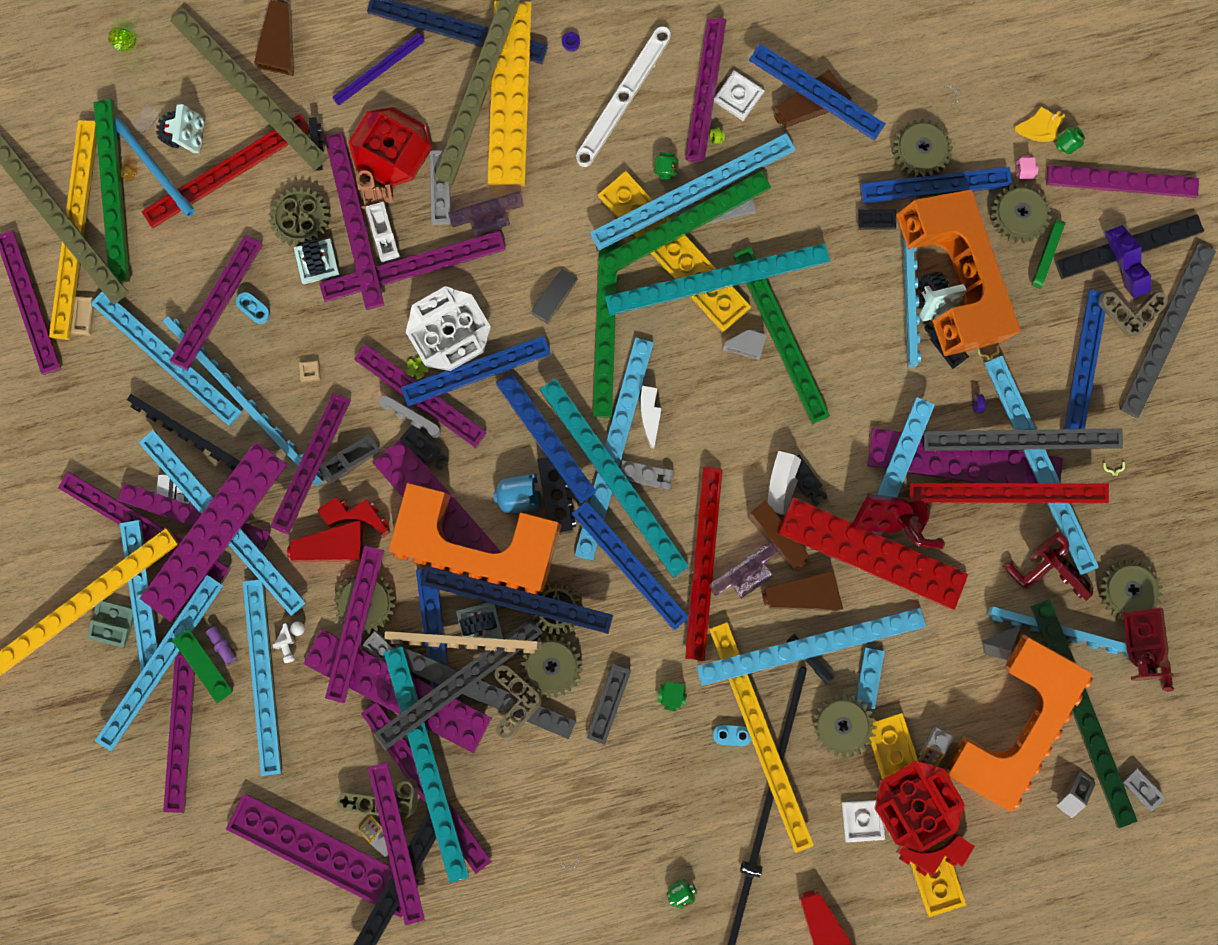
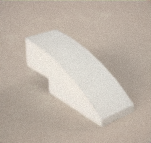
(382, 233)
(650, 414)
(783, 481)

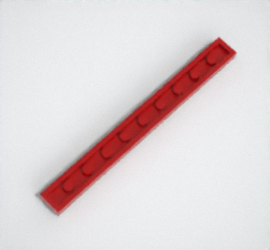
(221, 174)
(1010, 493)
(703, 564)

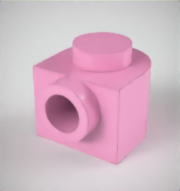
(1026, 167)

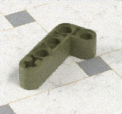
(402, 797)

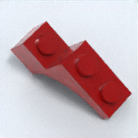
(336, 512)
(955, 850)

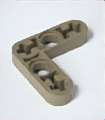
(1130, 317)
(522, 703)

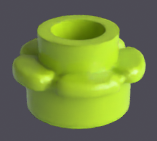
(717, 136)

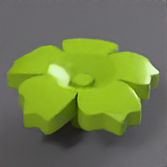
(416, 368)

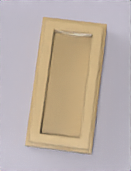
(82, 316)

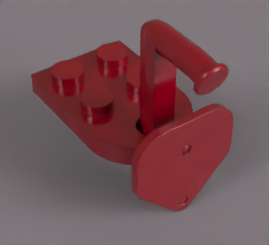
(893, 514)
(1056, 559)
(1148, 645)

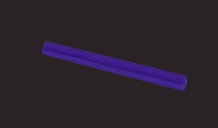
(378, 69)

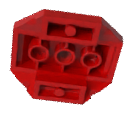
(395, 163)
(940, 806)

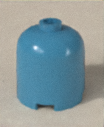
(518, 494)

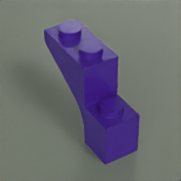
(1128, 254)

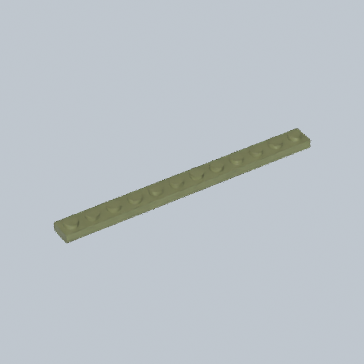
(249, 89)
(477, 91)
(60, 223)

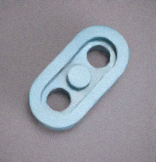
(253, 309)
(732, 735)

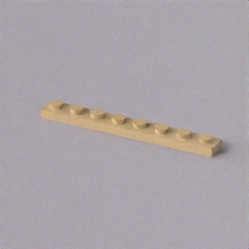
(470, 642)

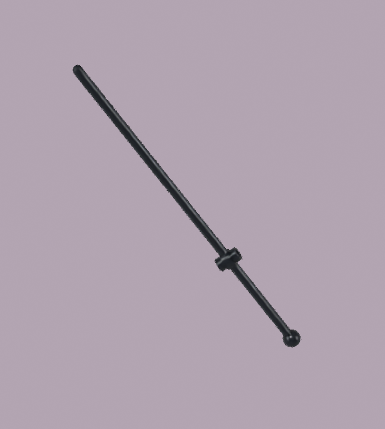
(751, 868)

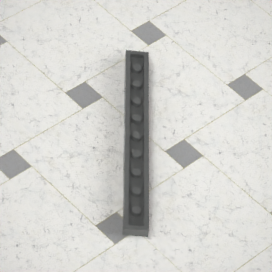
(1168, 330)
(1023, 439)
(453, 687)
(489, 694)

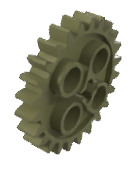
(282, 216)

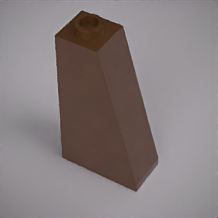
(276, 40)
(800, 109)
(769, 524)
(810, 593)

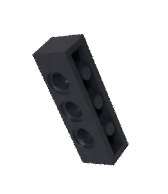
(551, 505)

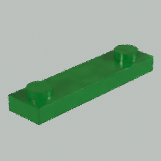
(202, 665)

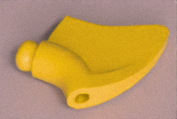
(1042, 126)

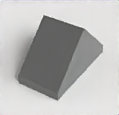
(1002, 644)

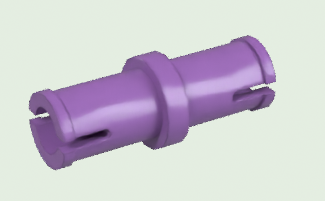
(221, 645)

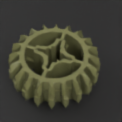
(556, 591)

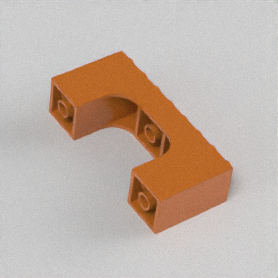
(958, 228)
(422, 538)
(1008, 773)

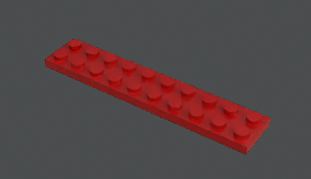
(873, 554)

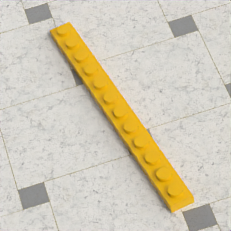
(76, 211)
(86, 599)
(764, 744)

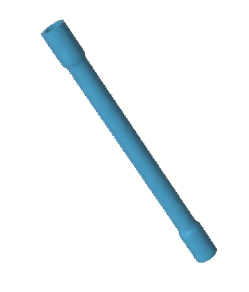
(181, 201)

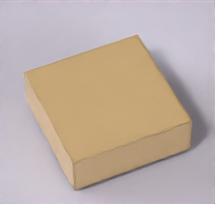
(309, 371)

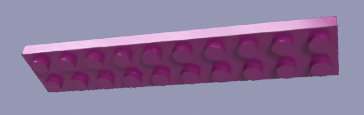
(403, 466)
(964, 466)
(213, 531)
(372, 679)
(311, 849)

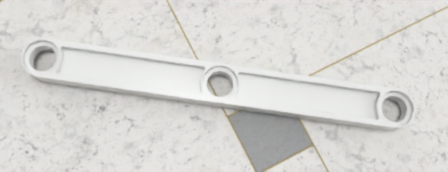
(617, 107)

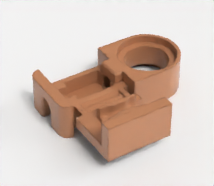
(373, 195)

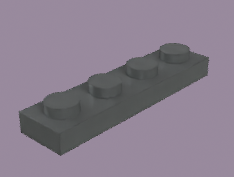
(608, 704)

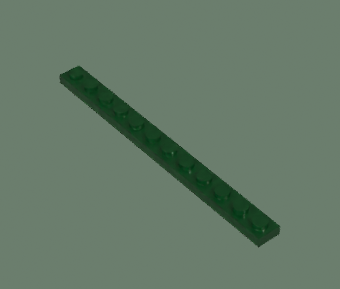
(1088, 723)

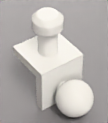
(286, 638)

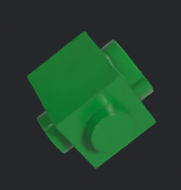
(671, 695)

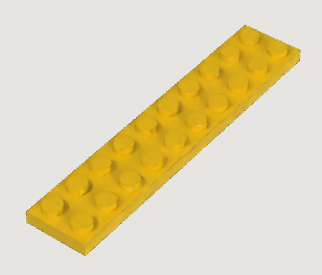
(510, 104)
(679, 257)
(892, 752)

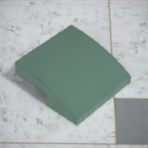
(111, 623)

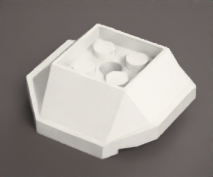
(445, 310)

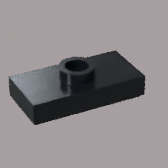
(877, 219)

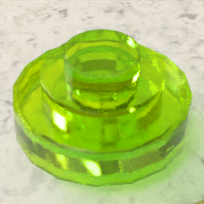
(122, 39)

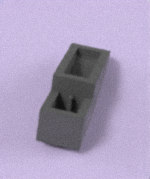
(554, 296)
(348, 459)

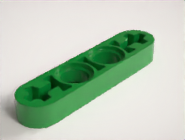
(1048, 253)

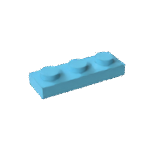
(870, 676)

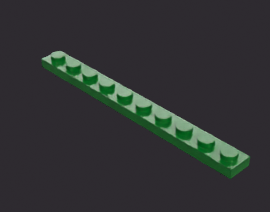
(111, 189)
(684, 224)
(604, 343)
(785, 344)

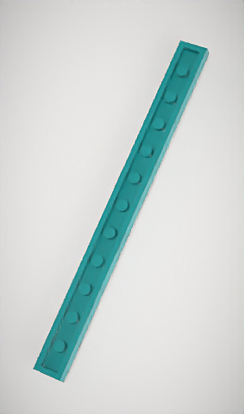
(717, 279)
(614, 478)
(427, 769)

